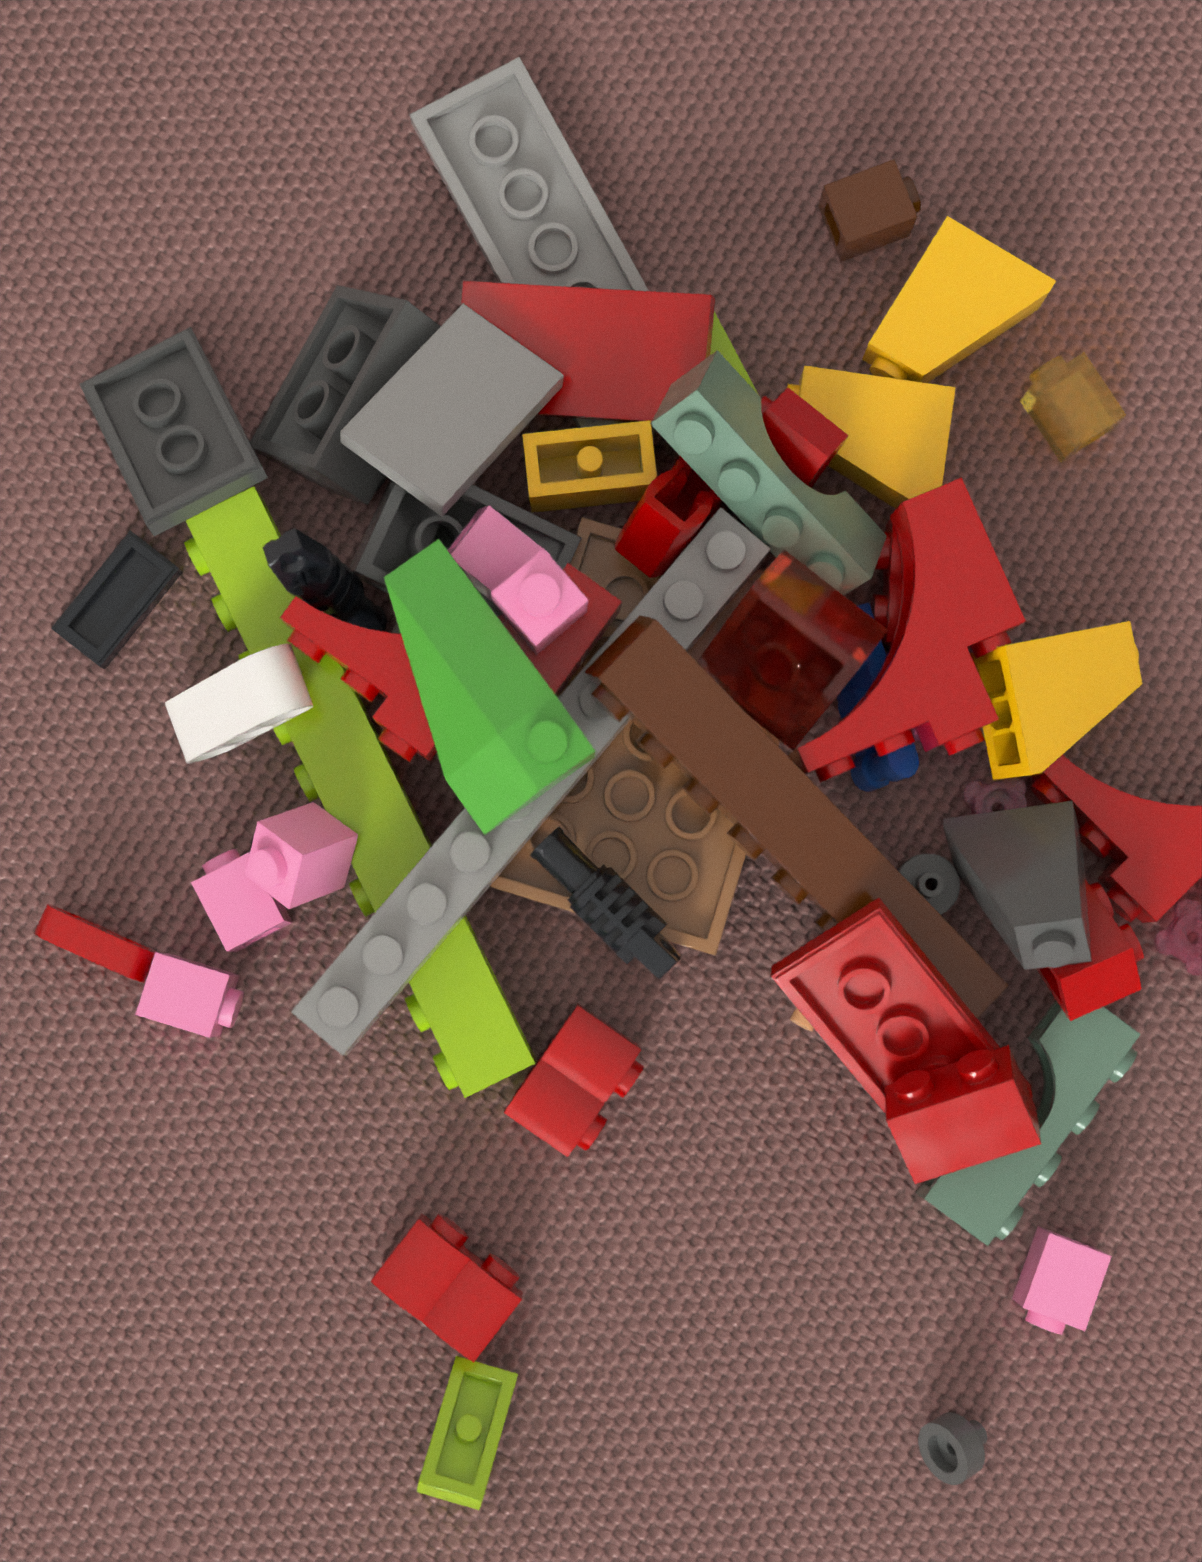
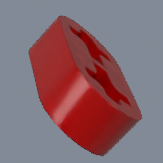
(95, 943)

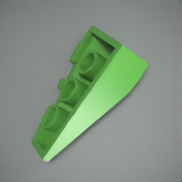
(486, 704)

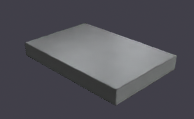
(451, 409)

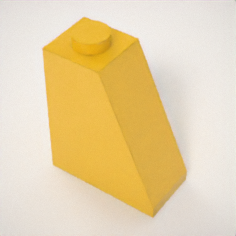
(953, 305)
(892, 425)
(1054, 693)

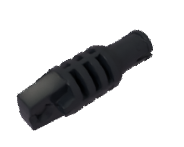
(322, 580)
(608, 905)

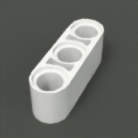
(239, 703)

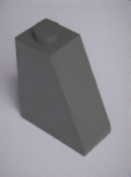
(1027, 879)

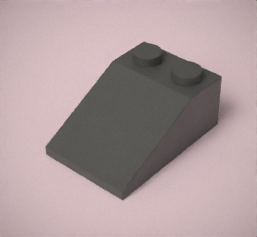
(407, 526)

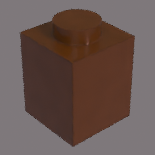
(869, 209)

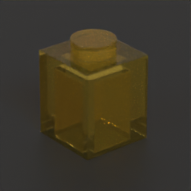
(1071, 405)

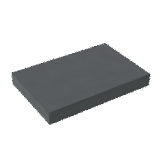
(172, 431)

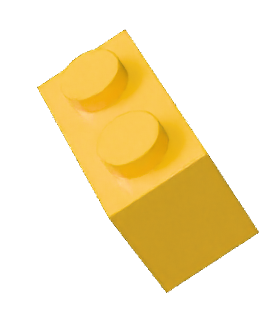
(589, 465)

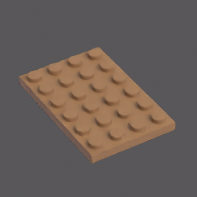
(630, 807)

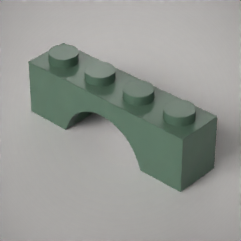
(721, 434)
(1075, 1066)

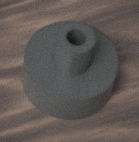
(941, 874)
(953, 1447)

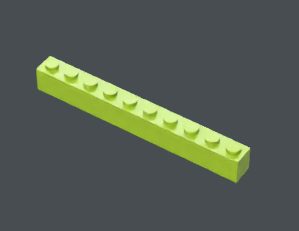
(360, 788)

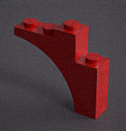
(949, 604)
(380, 663)
(1151, 841)

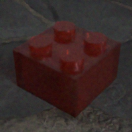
(790, 648)

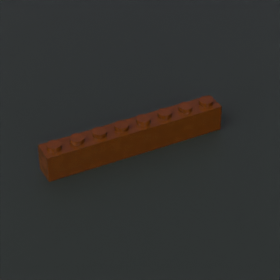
(769, 799)

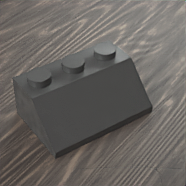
(340, 368)

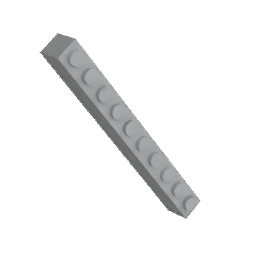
(464, 859)

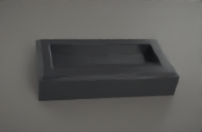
(117, 600)

